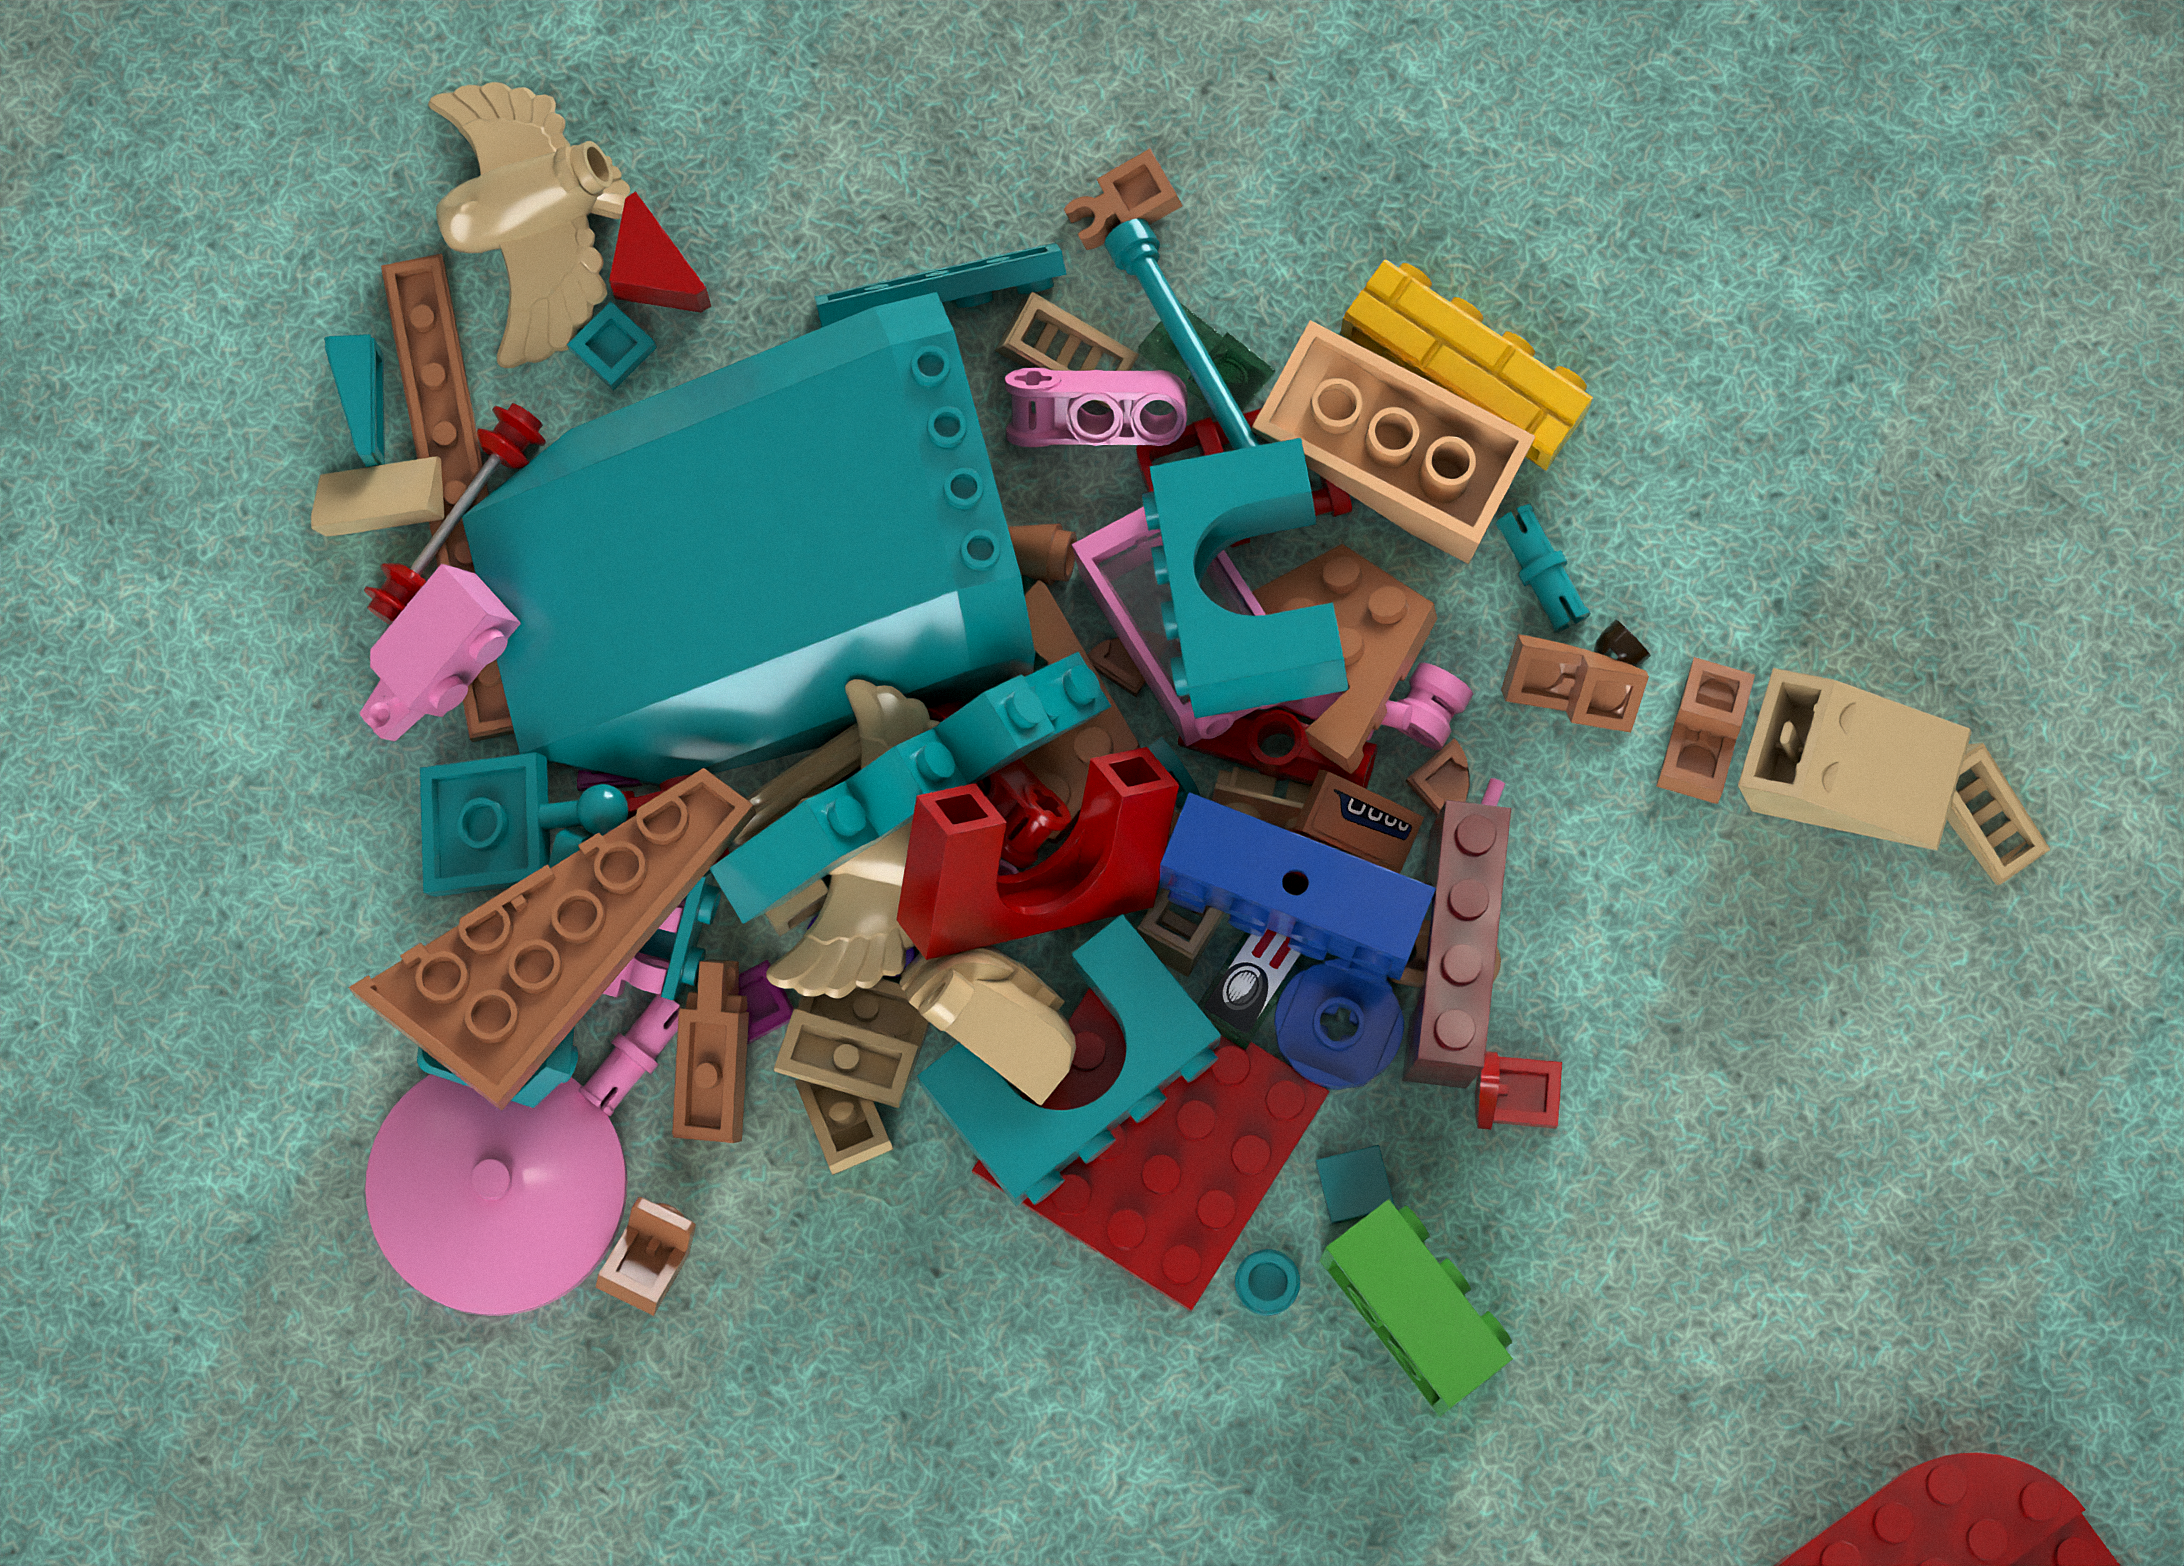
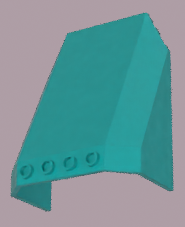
(752, 547)

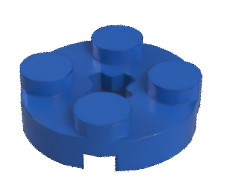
(1351, 1059)

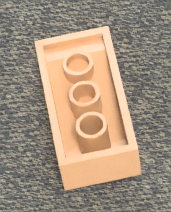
(1394, 440)

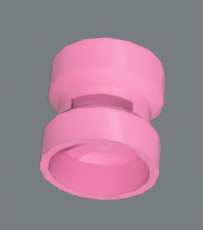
(1434, 702)

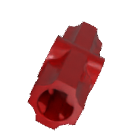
(1246, 735)

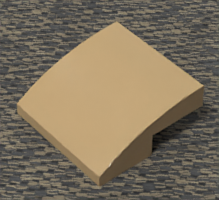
(855, 1042)

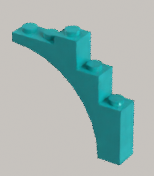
(882, 796)

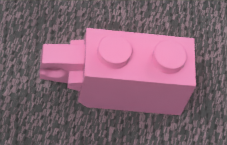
(435, 650)

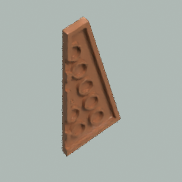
(540, 954)

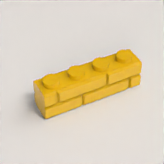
(1454, 350)

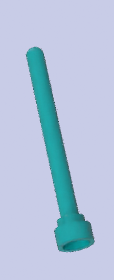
(1135, 249)

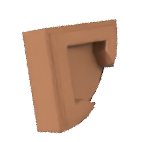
(1115, 664)
(1442, 778)

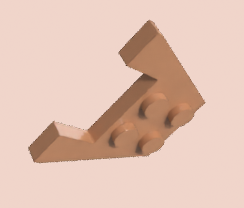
(1380, 636)
(1066, 759)

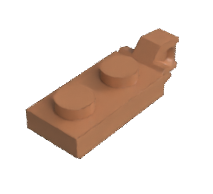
(712, 1057)

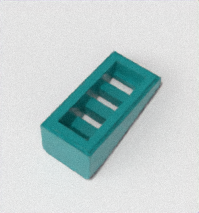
(359, 378)

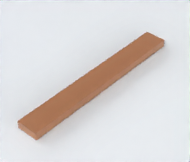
(445, 428)

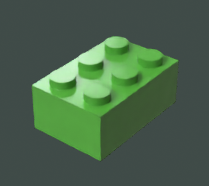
(1417, 1305)

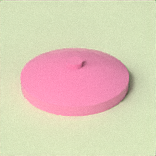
(494, 1202)

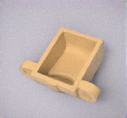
(997, 1014)

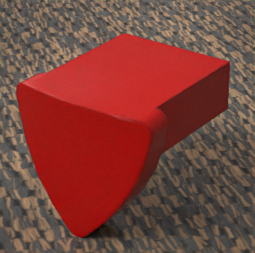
(1517, 1092)

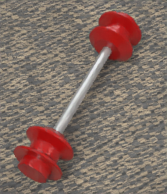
(505, 446)

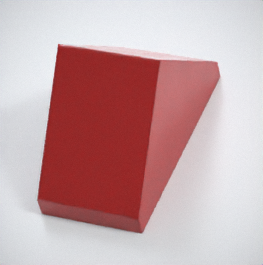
(650, 266)

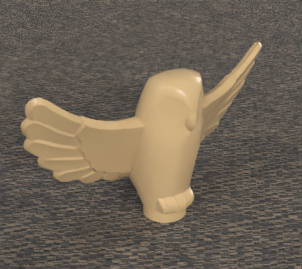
(533, 209)
(857, 927)

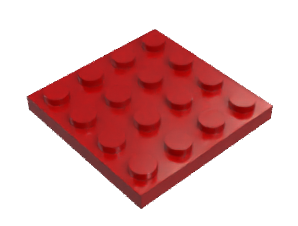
(1187, 1175)

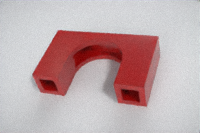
(1102, 870)

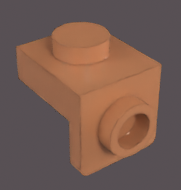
(647, 1255)

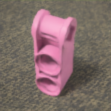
(1064, 422)

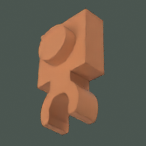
(1130, 193)

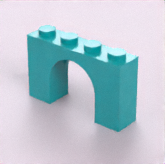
(1228, 656)
(1031, 1144)

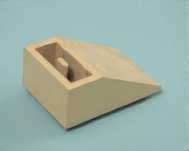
(1852, 761)

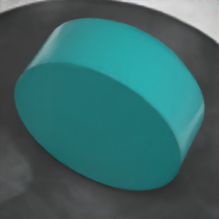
(1267, 1282)

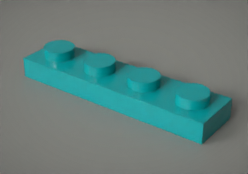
(966, 283)

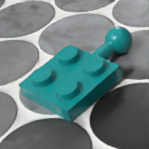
(493, 821)

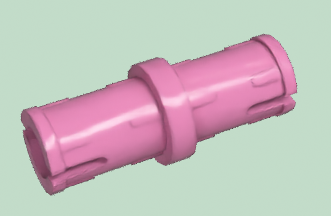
(633, 1055)

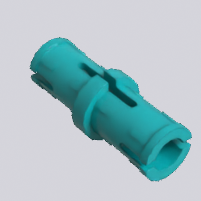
(1542, 568)

